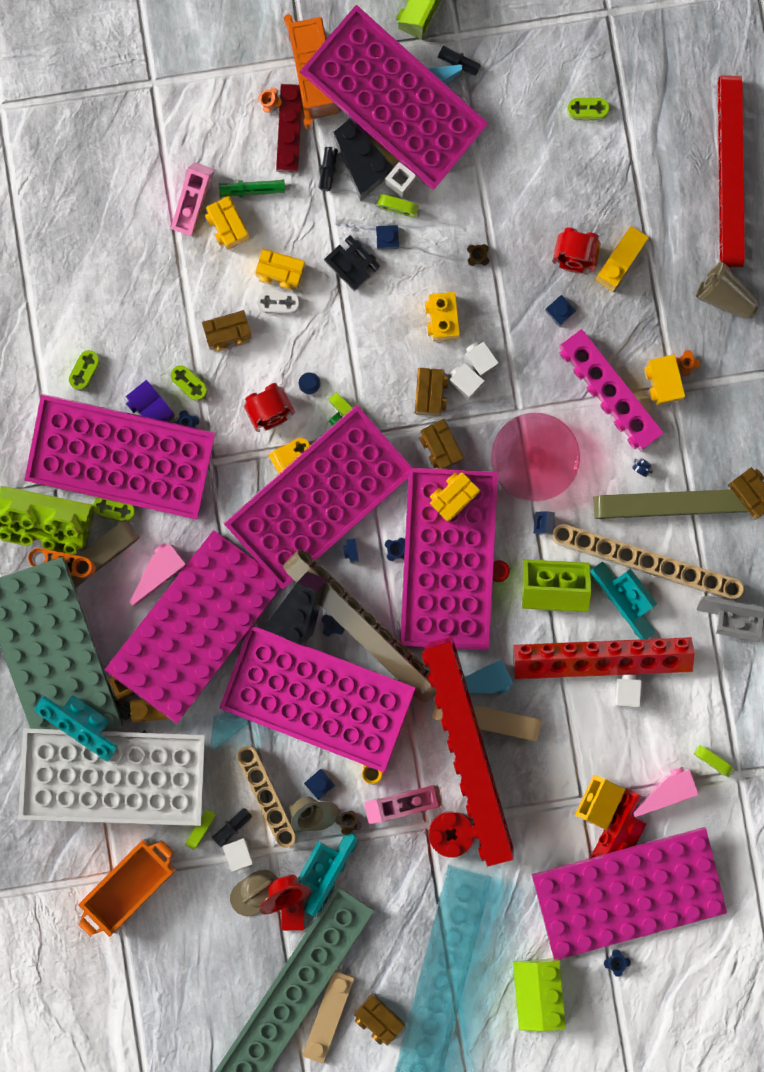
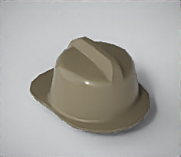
(312, 815)
(251, 892)

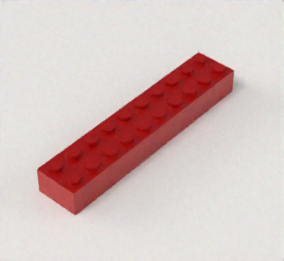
(469, 751)

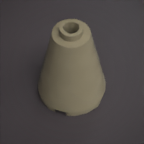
(727, 292)

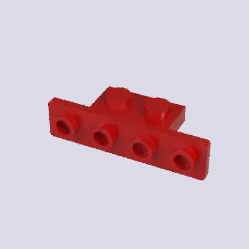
(624, 829)

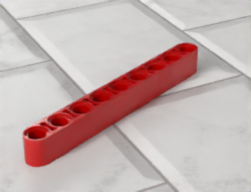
(731, 171)

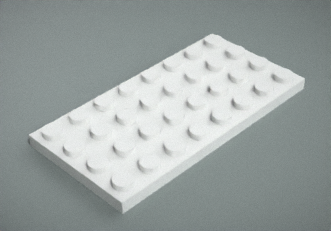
(144, 782)

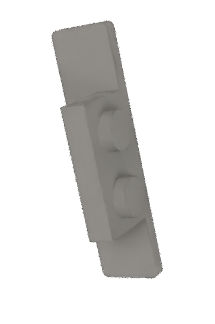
(734, 618)

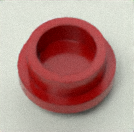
(500, 571)

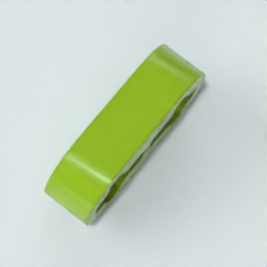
(587, 114)
(397, 205)
(89, 372)
(192, 380)
(339, 404)
(112, 514)
(714, 761)
(199, 831)

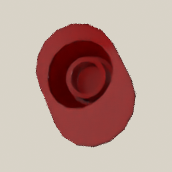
(283, 893)

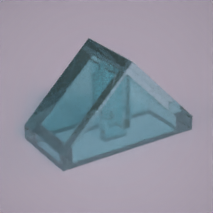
(224, 728)

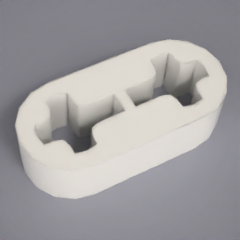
(278, 308)

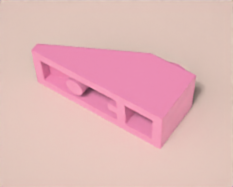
(192, 198)
(160, 569)
(669, 791)
(401, 804)

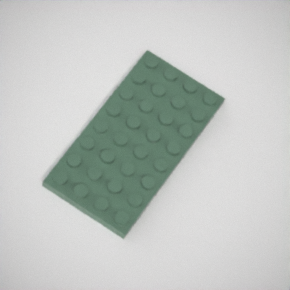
(51, 643)

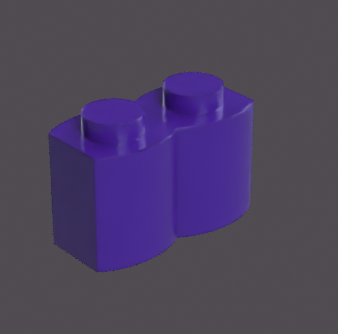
(148, 403)

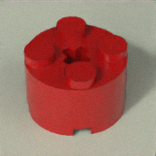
(576, 250)
(268, 407)
(451, 847)

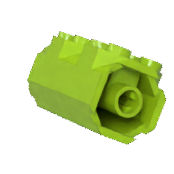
(55, 521)

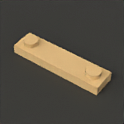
(328, 1016)

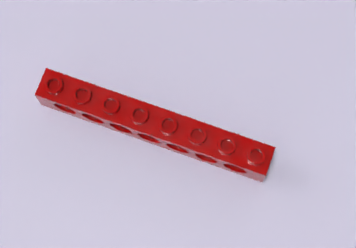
(603, 658)

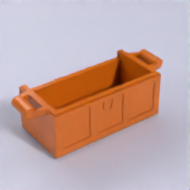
(306, 39)
(126, 887)

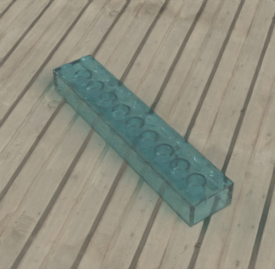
(443, 971)

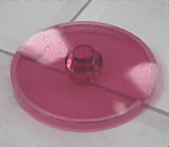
(535, 457)

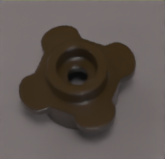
(482, 250)
(344, 818)

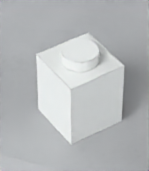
(400, 180)
(480, 358)
(465, 380)
(628, 691)
(238, 855)

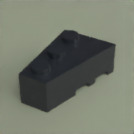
(362, 158)
(299, 610)

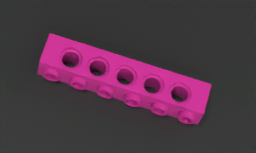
(581, 343)

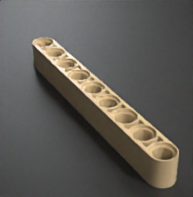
(657, 566)

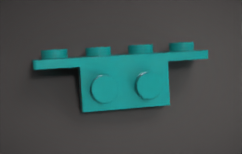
(628, 597)
(78, 722)
(323, 869)

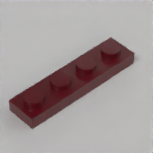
(289, 129)

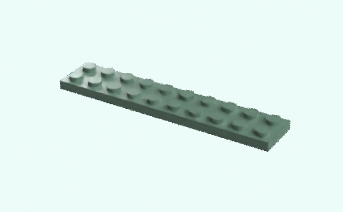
(298, 984)

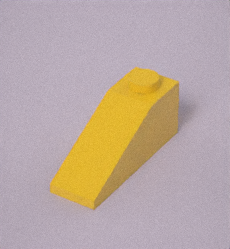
(621, 258)

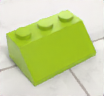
(417, 16)
(556, 585)
(539, 995)

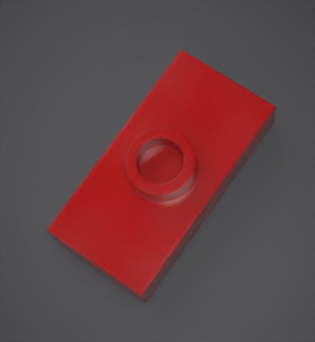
(293, 917)

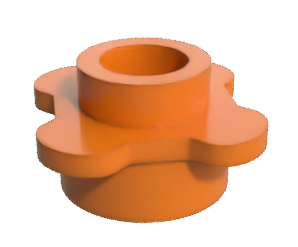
(264, 99)
(693, 363)

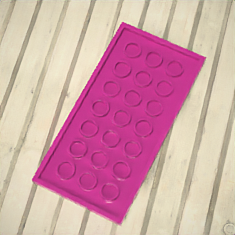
(394, 97)
(119, 456)
(320, 494)
(448, 563)
(194, 627)
(318, 698)
(629, 893)

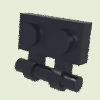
(347, 267)

